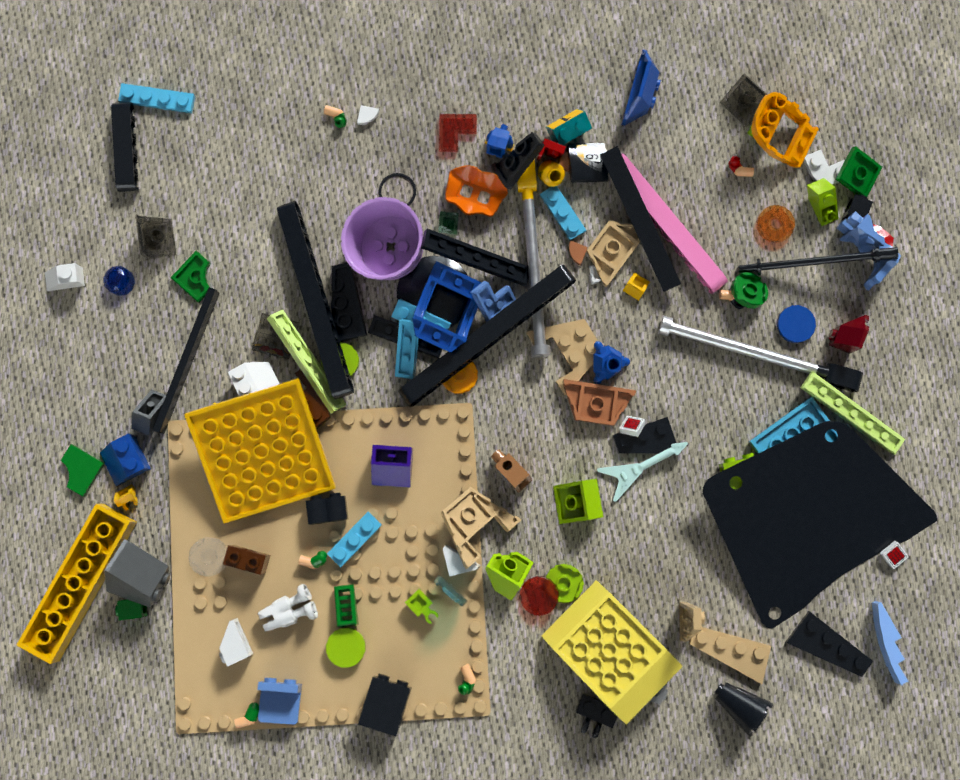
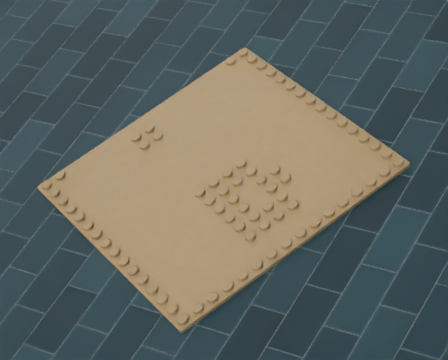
(384, 571)

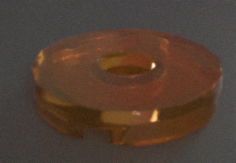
(785, 218)

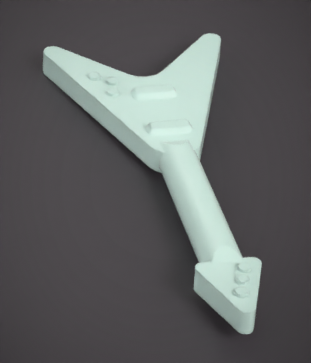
(629, 473)

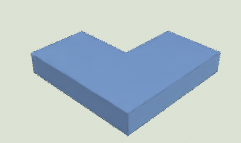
(491, 303)

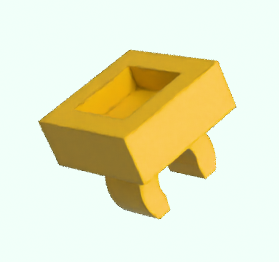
(125, 495)

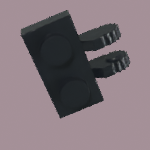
(597, 711)

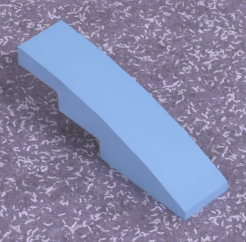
(886, 637)

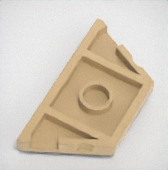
(612, 249)

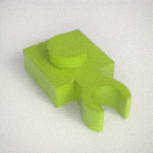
(419, 604)

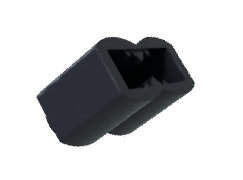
(326, 509)

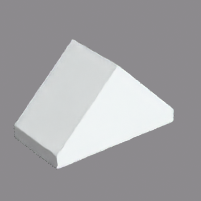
(454, 562)

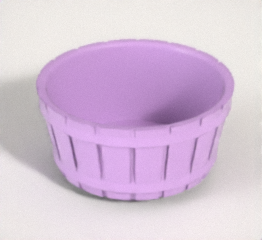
(370, 230)

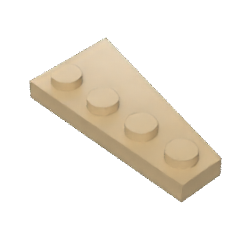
(690, 620)
(737, 652)

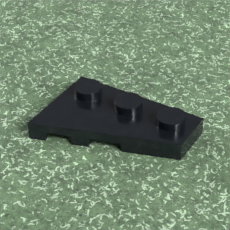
(516, 162)

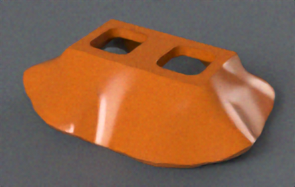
(479, 181)

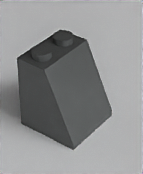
(136, 575)

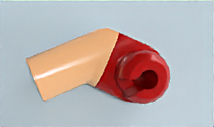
(738, 169)

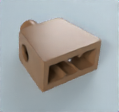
(516, 476)

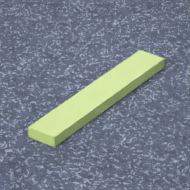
(304, 359)
(852, 413)

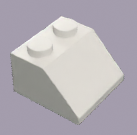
(252, 377)

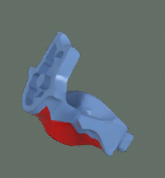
(866, 237)

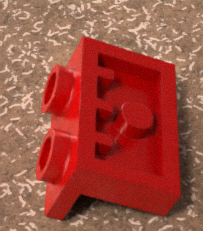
(552, 148)

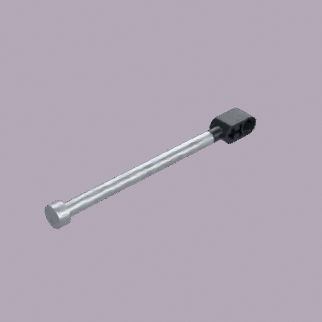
(834, 374)

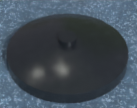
(443, 301)

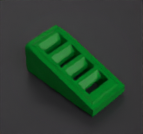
(339, 614)

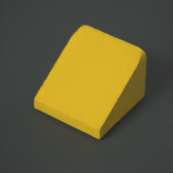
(636, 286)

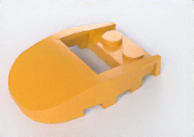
(766, 121)

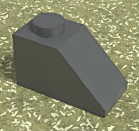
(147, 411)

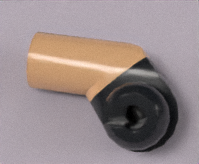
(727, 295)

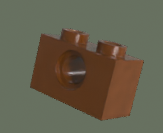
(246, 559)

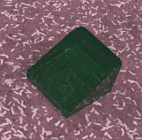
(448, 222)

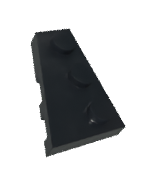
(653, 439)

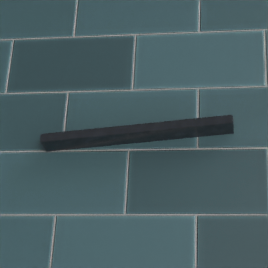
(640, 219)
(186, 361)

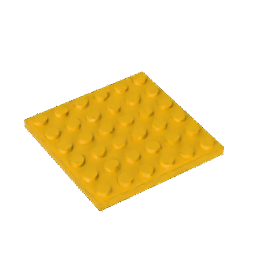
(260, 450)

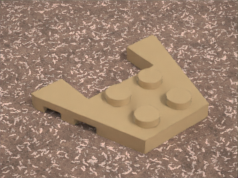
(576, 345)
(468, 516)

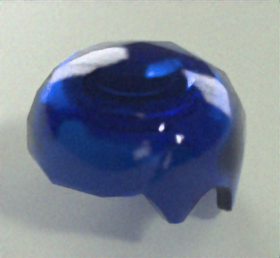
(119, 280)

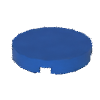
(796, 324)

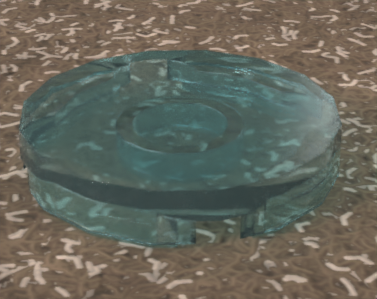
(451, 591)

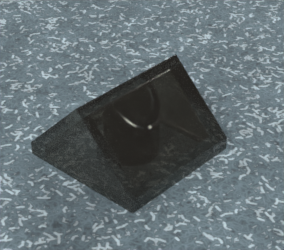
(743, 99)
(155, 237)

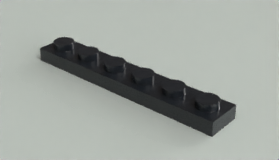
(475, 257)

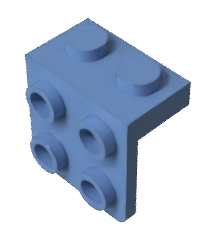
(279, 701)

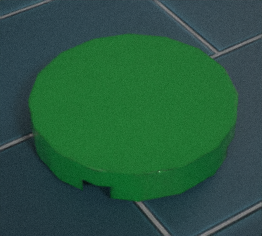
(749, 290)

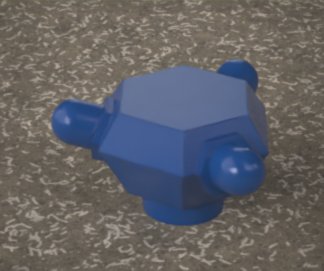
(607, 362)

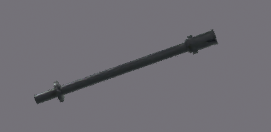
(876, 255)

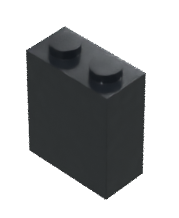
(385, 704)

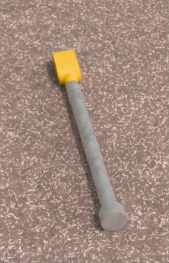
(527, 185)

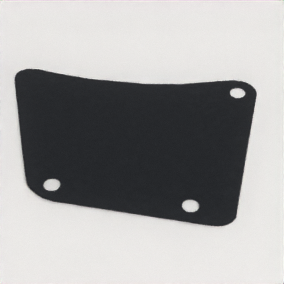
(810, 515)

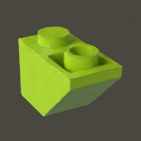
(823, 201)

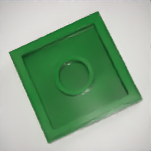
(858, 172)

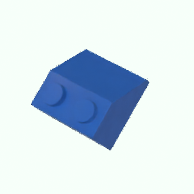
(124, 459)

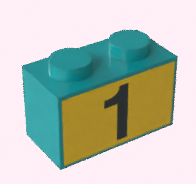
(569, 127)

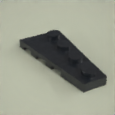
(346, 303)
(823, 642)

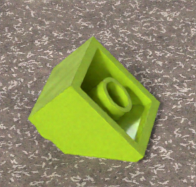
(578, 501)

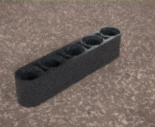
(124, 146)

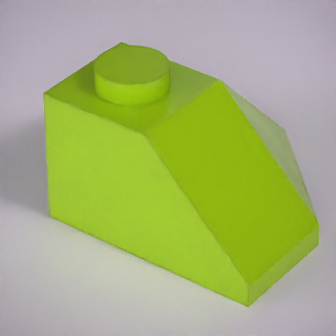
(508, 572)

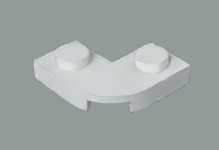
(819, 168)

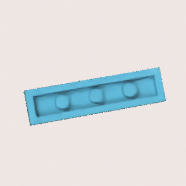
(157, 98)

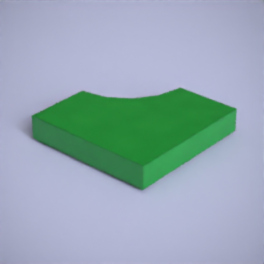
(192, 276)
(82, 469)

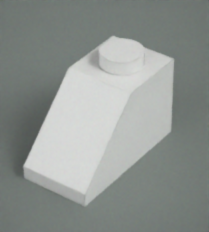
(64, 277)
(234, 644)

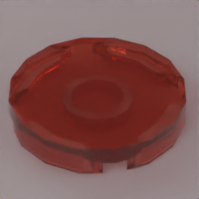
(539, 595)

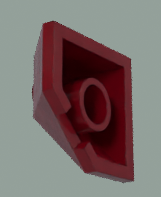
(850, 335)

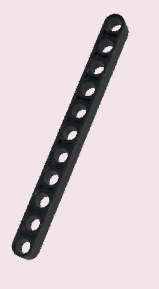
(315, 300)
(487, 335)

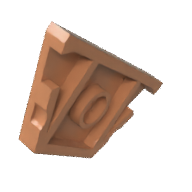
(596, 402)

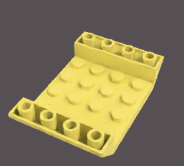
(611, 652)

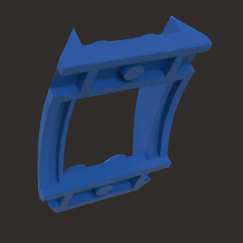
(434, 333)

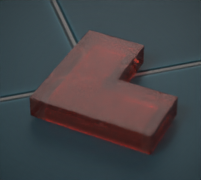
(452, 125)

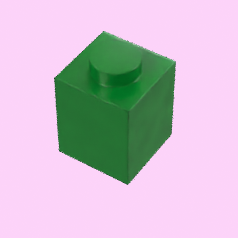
(128, 610)

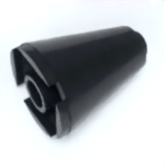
(743, 706)

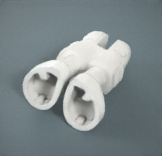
(283, 612)

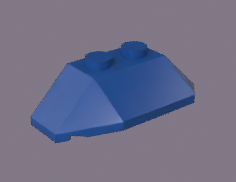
(642, 90)

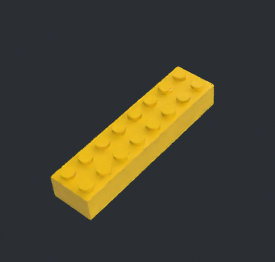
(75, 584)

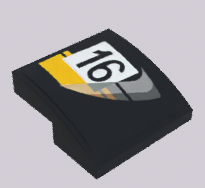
(586, 162)

